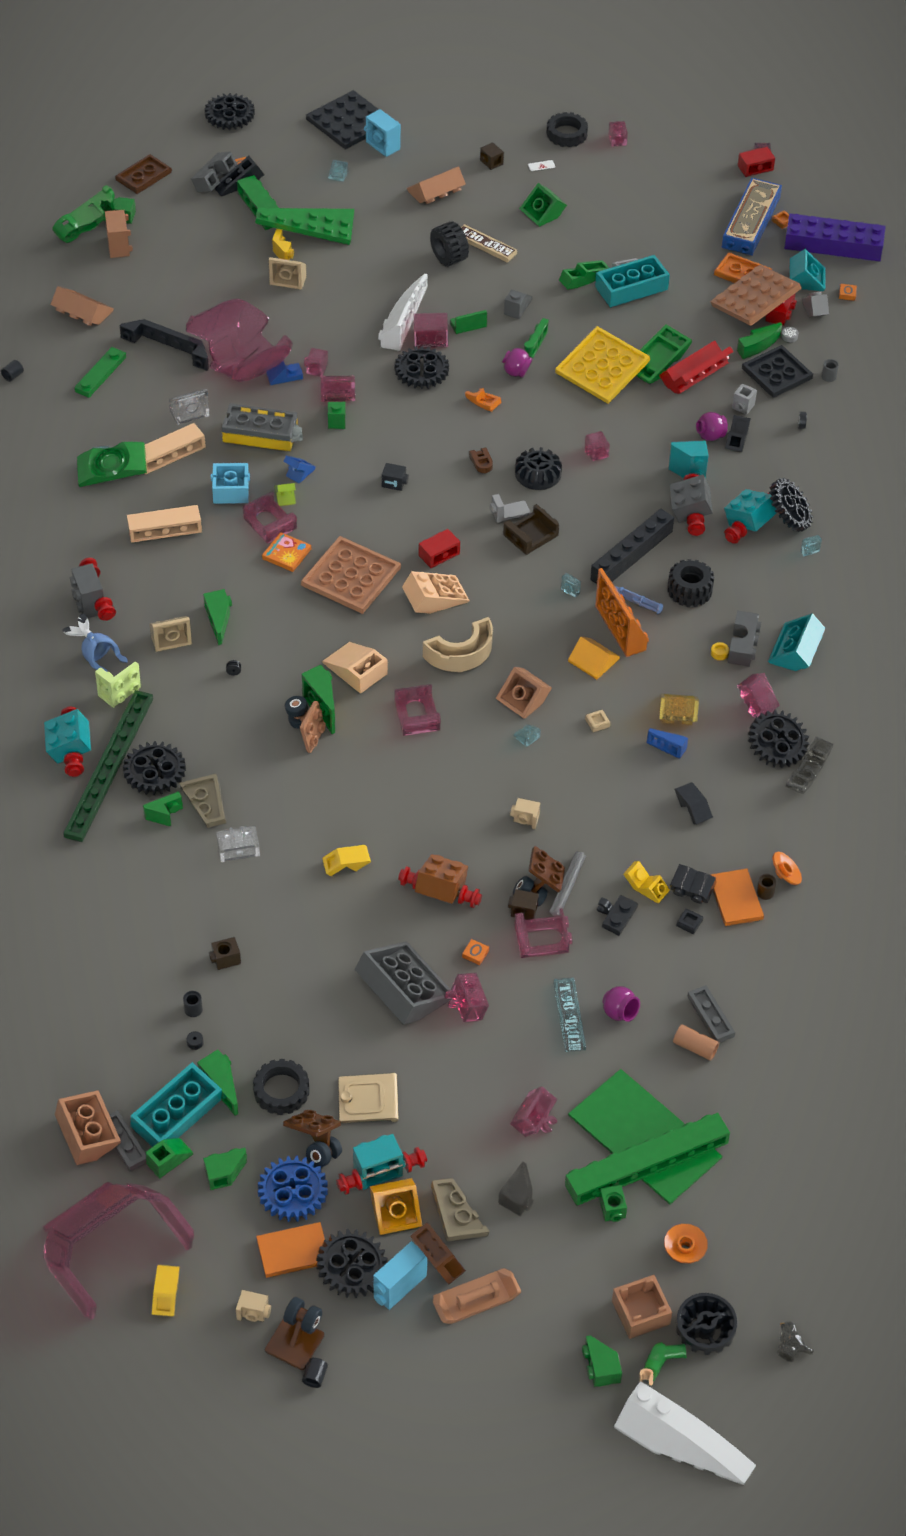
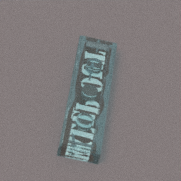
(569, 1014)

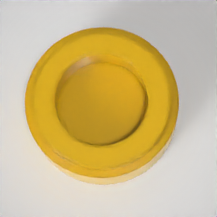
(720, 651)

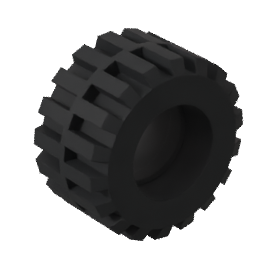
(449, 243)
(690, 583)

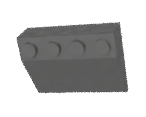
(403, 981)

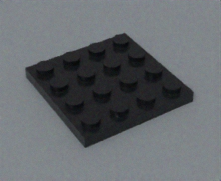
(343, 119)

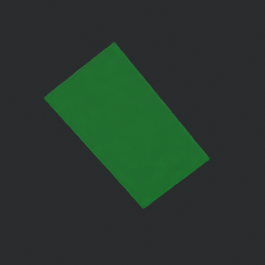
(628, 1115)

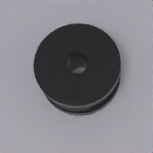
(233, 667)
(195, 1040)

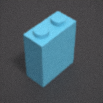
(400, 1275)

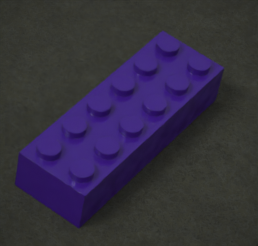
(835, 237)

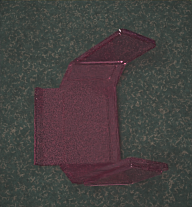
(89, 1215)

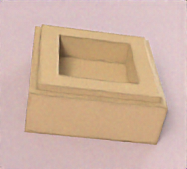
(597, 720)

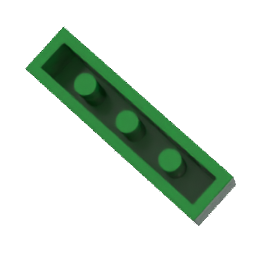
(255, 195)

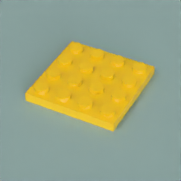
(602, 364)

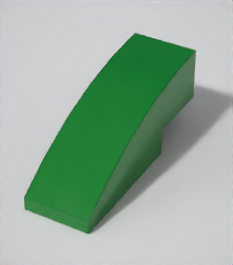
(582, 275)
(759, 340)

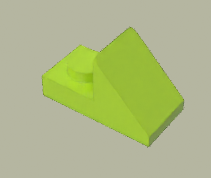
(285, 494)

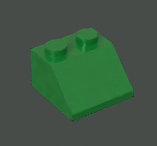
(542, 205)

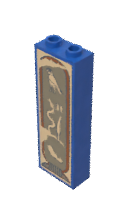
(751, 216)

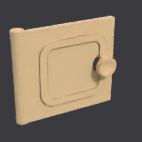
(372, 1098)

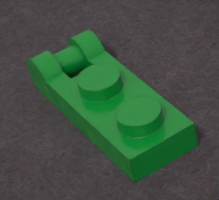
(537, 338)

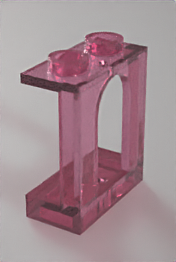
(284, 522)
(422, 723)
(557, 923)

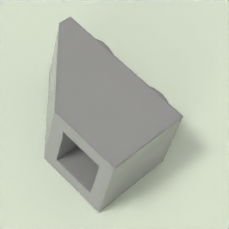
(816, 304)

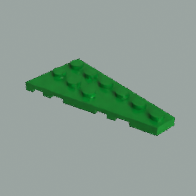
(315, 222)

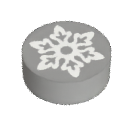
(790, 334)

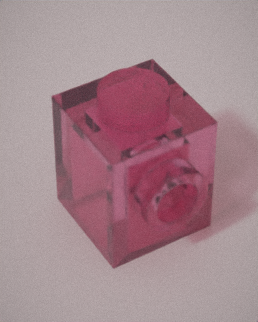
(618, 133)
(316, 362)
(597, 446)

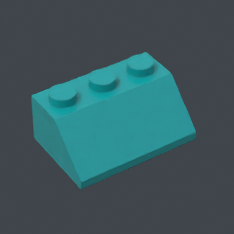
(797, 643)

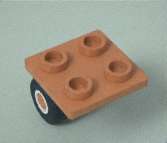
(308, 721)

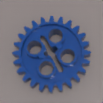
(295, 1204)

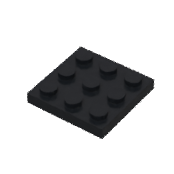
(777, 371)

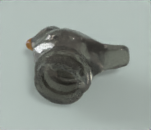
(791, 1343)

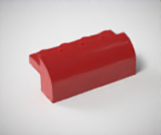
(695, 367)

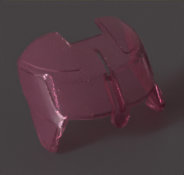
(236, 334)

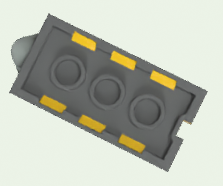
(261, 427)

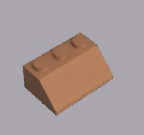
(437, 186)
(80, 306)
(86, 1126)

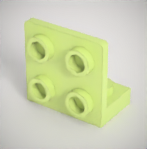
(118, 688)

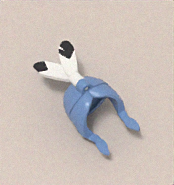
(95, 644)

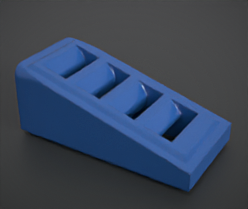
(667, 742)

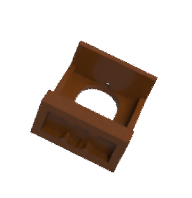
(437, 1253)

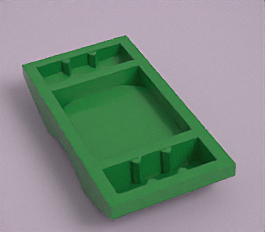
(664, 349)
(111, 463)

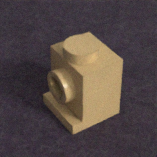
(526, 812)
(253, 1306)

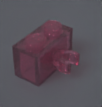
(758, 694)
(468, 996)
(534, 1112)

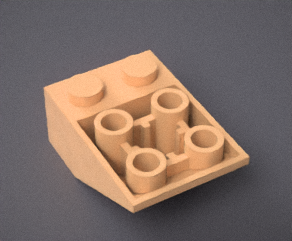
(433, 592)
(358, 665)

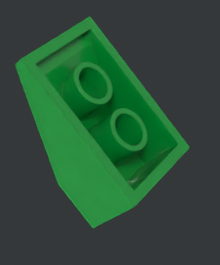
(318, 687)

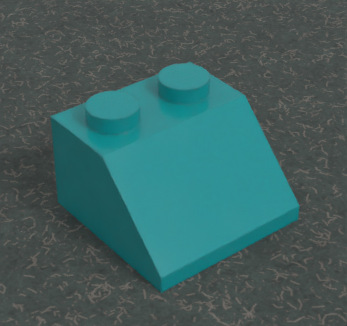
(807, 271)
(688, 458)

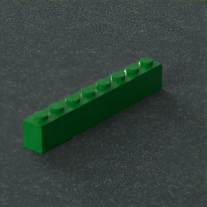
(647, 1158)

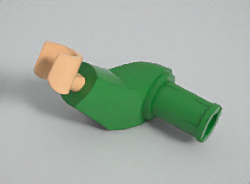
(657, 1357)

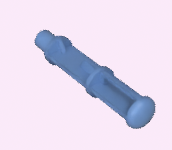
(640, 600)

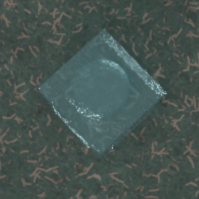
(811, 545)
(570, 585)

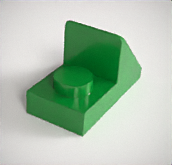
(160, 809)

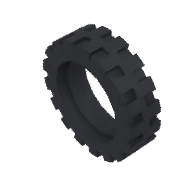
(567, 119)
(283, 1105)

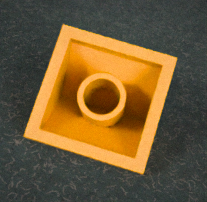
(592, 657)

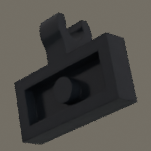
(617, 915)

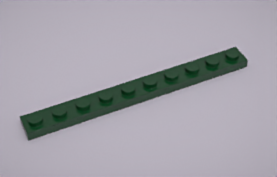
(108, 766)

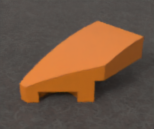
(484, 400)

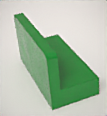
(469, 322)

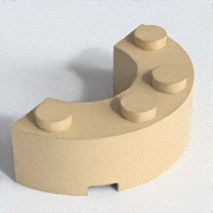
(462, 655)

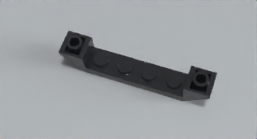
(134, 330)

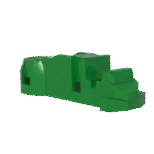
(85, 217)

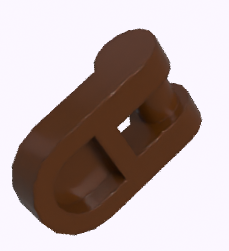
(481, 460)

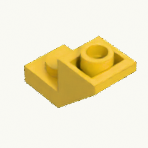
(281, 247)
(352, 857)
(649, 886)
(165, 1290)

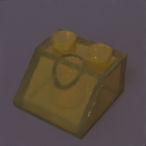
(678, 708)

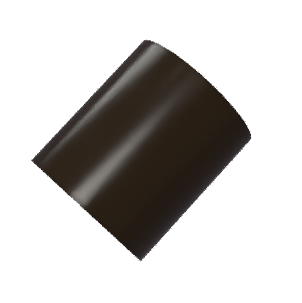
(766, 886)

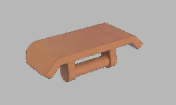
(476, 1296)

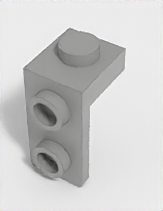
(509, 511)

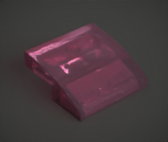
(337, 388)

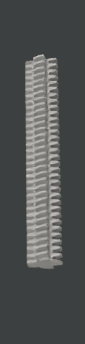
(568, 882)

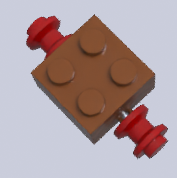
(441, 880)

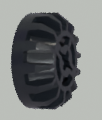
(538, 469)
(711, 1314)

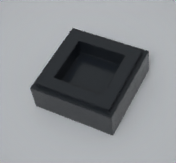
(689, 921)

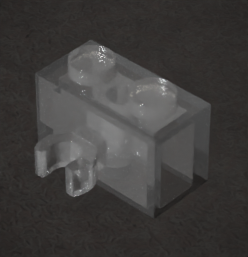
(238, 843)

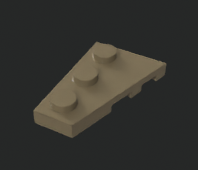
(206, 799)
(455, 1213)

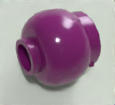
(517, 362)
(712, 426)
(621, 1004)

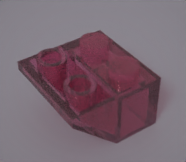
(430, 330)

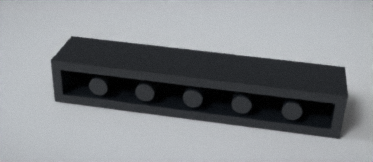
(634, 546)

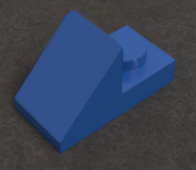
(284, 373)
(298, 468)

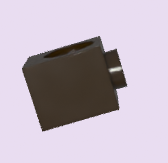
(491, 156)
(524, 903)
(225, 953)

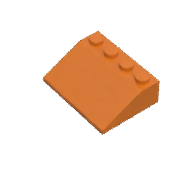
(619, 617)

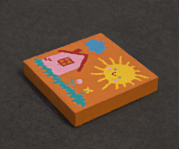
(286, 552)

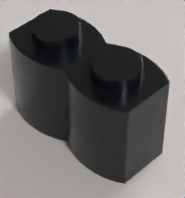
(693, 884)

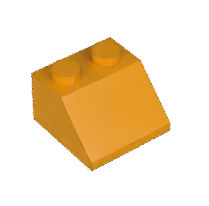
(396, 1206)

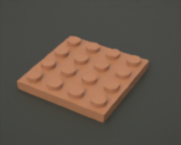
(755, 295)
(351, 574)

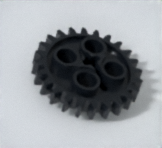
(229, 111)
(434, 370)
(791, 504)
(778, 738)
(144, 776)
(336, 1251)

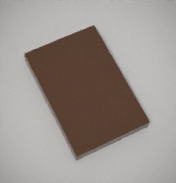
(143, 174)

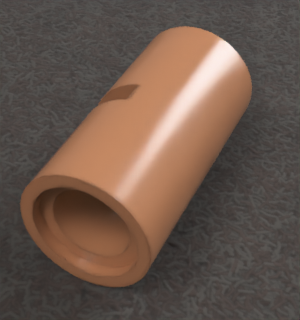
(695, 1042)

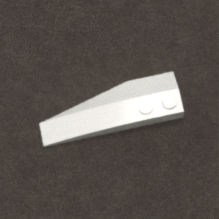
(401, 316)
(676, 1433)

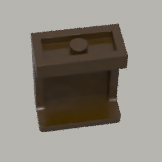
(532, 530)

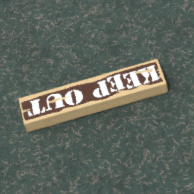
(489, 244)

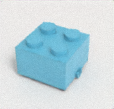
(383, 132)
(230, 483)

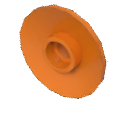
(786, 868)
(685, 1235)

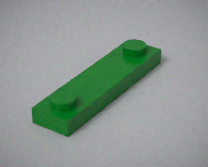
(100, 372)

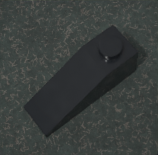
(244, 169)

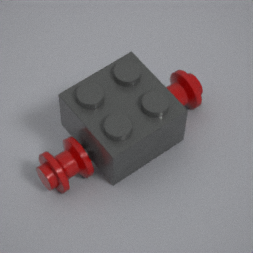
(691, 502)
(90, 592)

